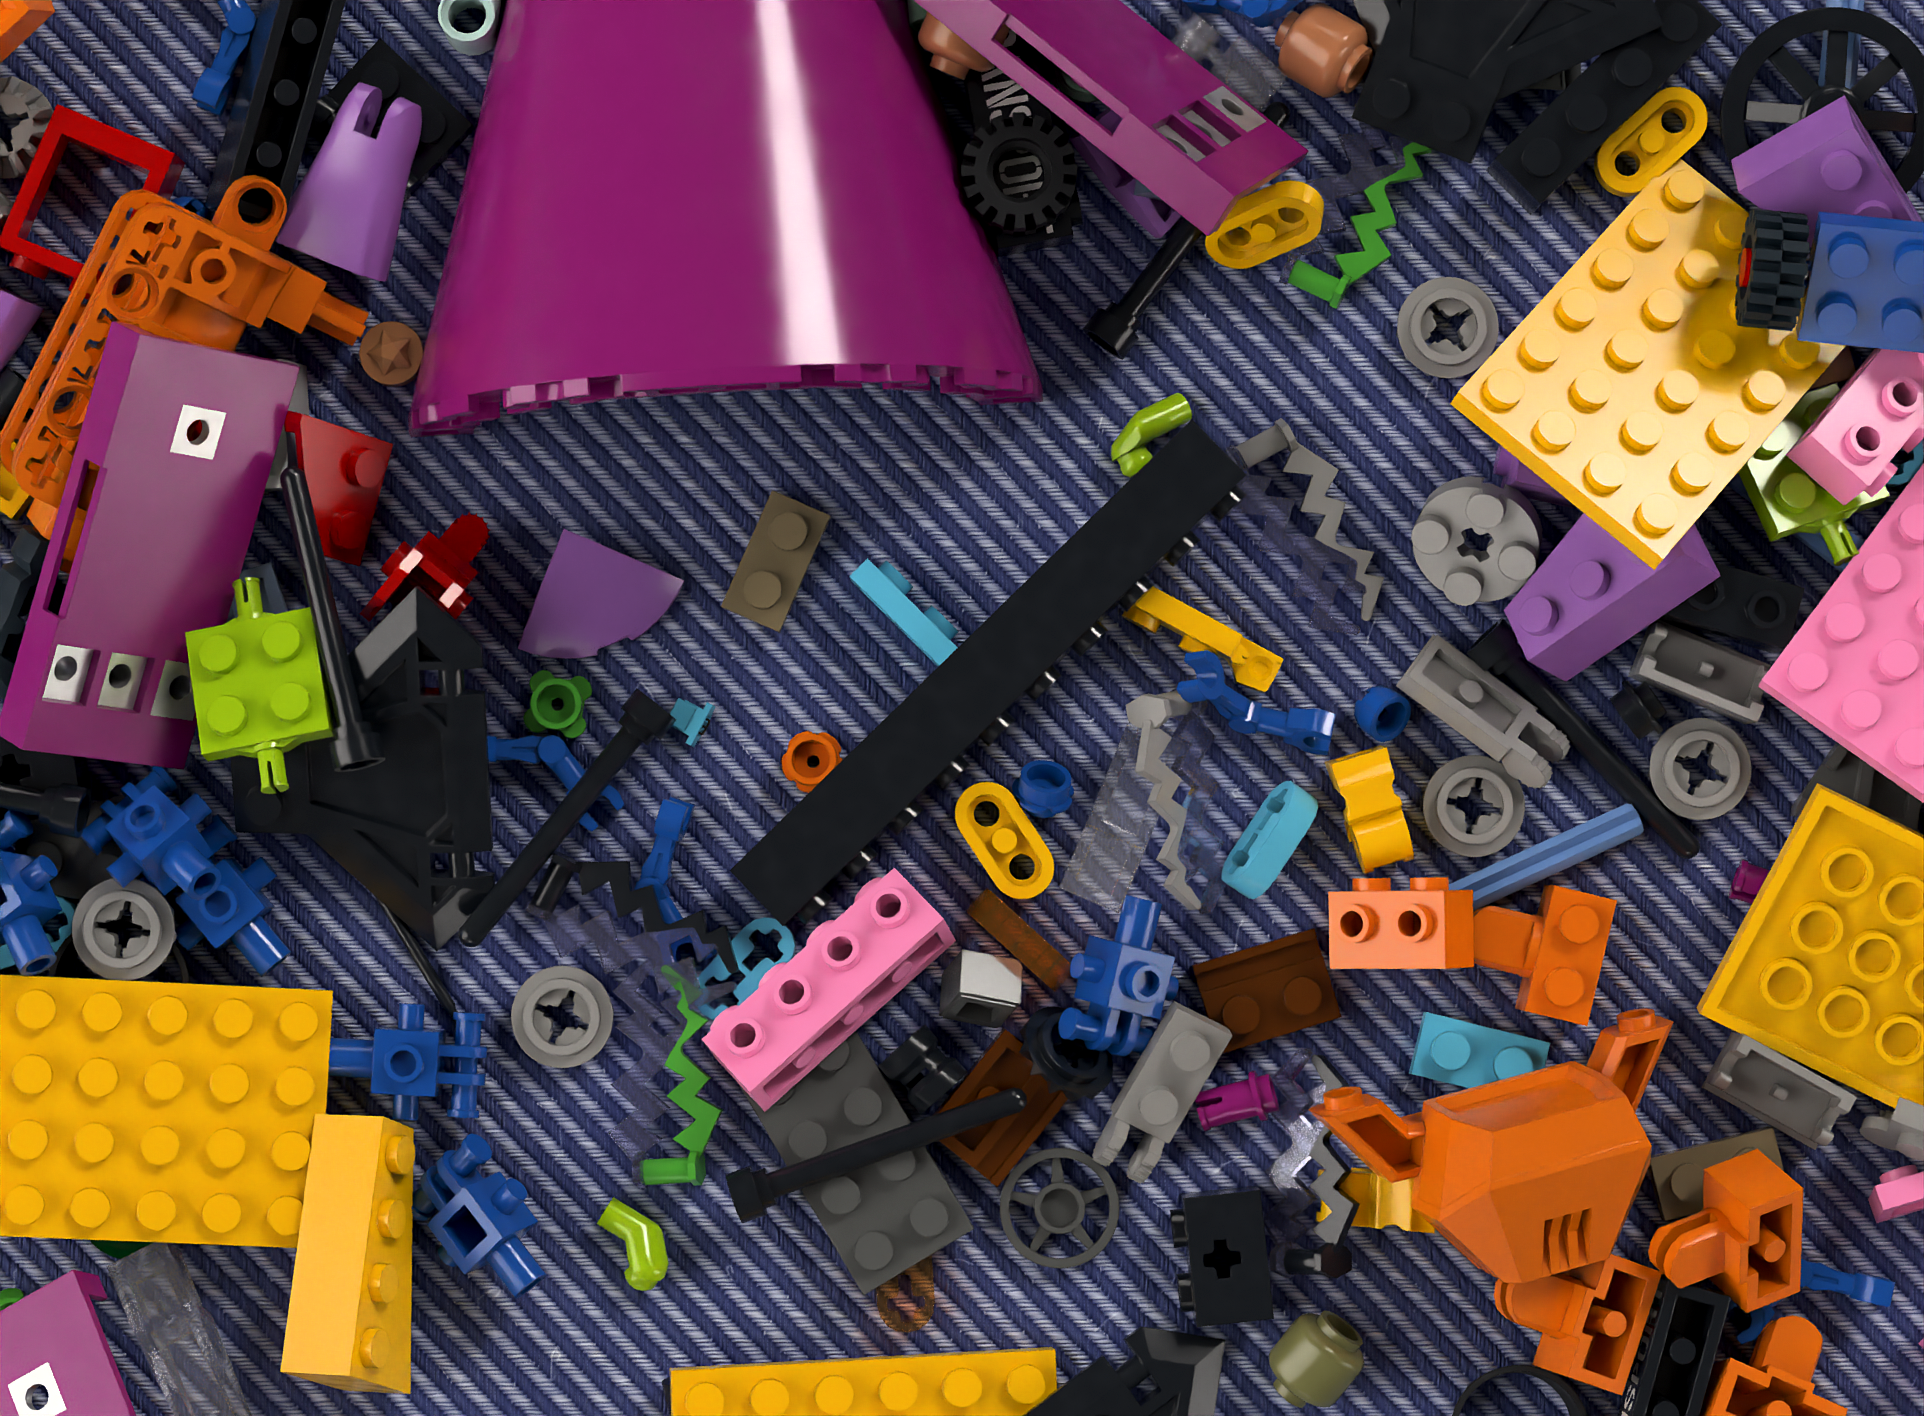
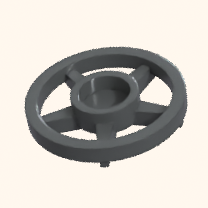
(1059, 1208)

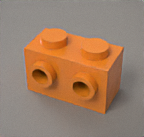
(1401, 927)

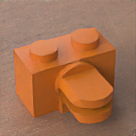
(1552, 951)
(1742, 1237)
(1586, 1318)
(1776, 1377)

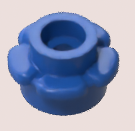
(1043, 788)

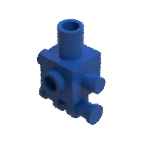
(156, 837)
(25, 898)
(234, 908)
(1121, 984)
(411, 1062)
(478, 1216)

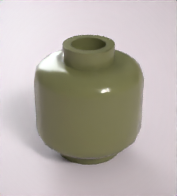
(1316, 1359)

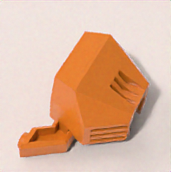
(1523, 1167)

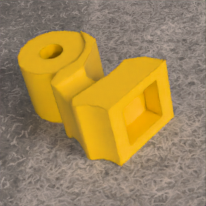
(1372, 808)
(1380, 1202)

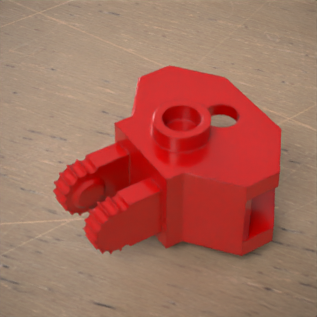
(436, 566)

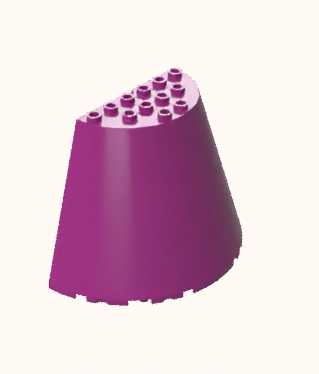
(712, 214)

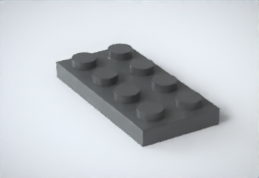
(881, 1213)

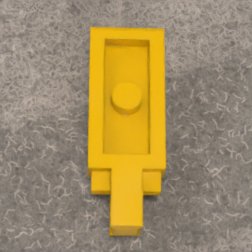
(1249, 662)

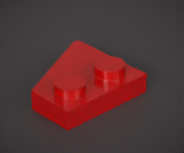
(343, 481)

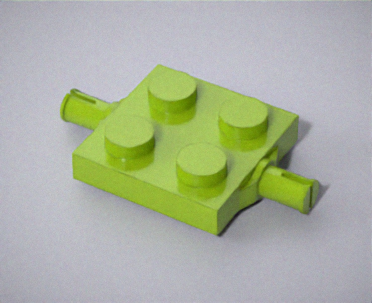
(1788, 497)
(259, 685)

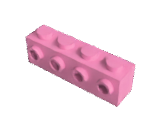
(1866, 426)
(828, 988)

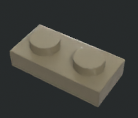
(776, 561)
(1680, 1172)

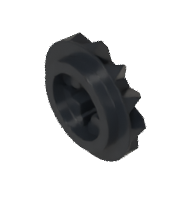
(1088, 1073)

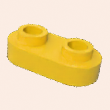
(1649, 143)
(1273, 224)
(1004, 840)

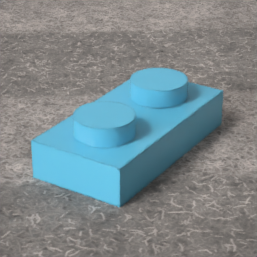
(887, 590)
(1472, 1053)

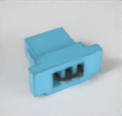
(691, 719)

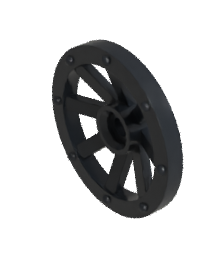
(1838, 21)

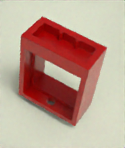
(70, 126)

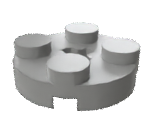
(1484, 507)

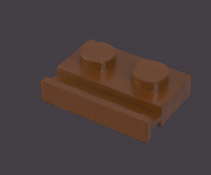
(1268, 989)
(1001, 1143)

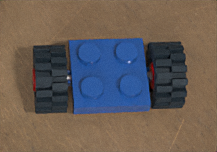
(1854, 289)

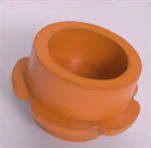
(800, 749)

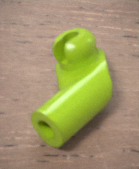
(1145, 426)
(643, 1242)

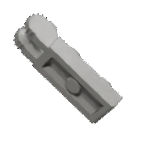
(1484, 711)
(1162, 1087)

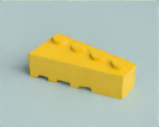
(354, 1258)

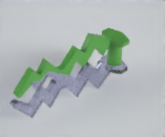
(1361, 179)
(657, 1053)

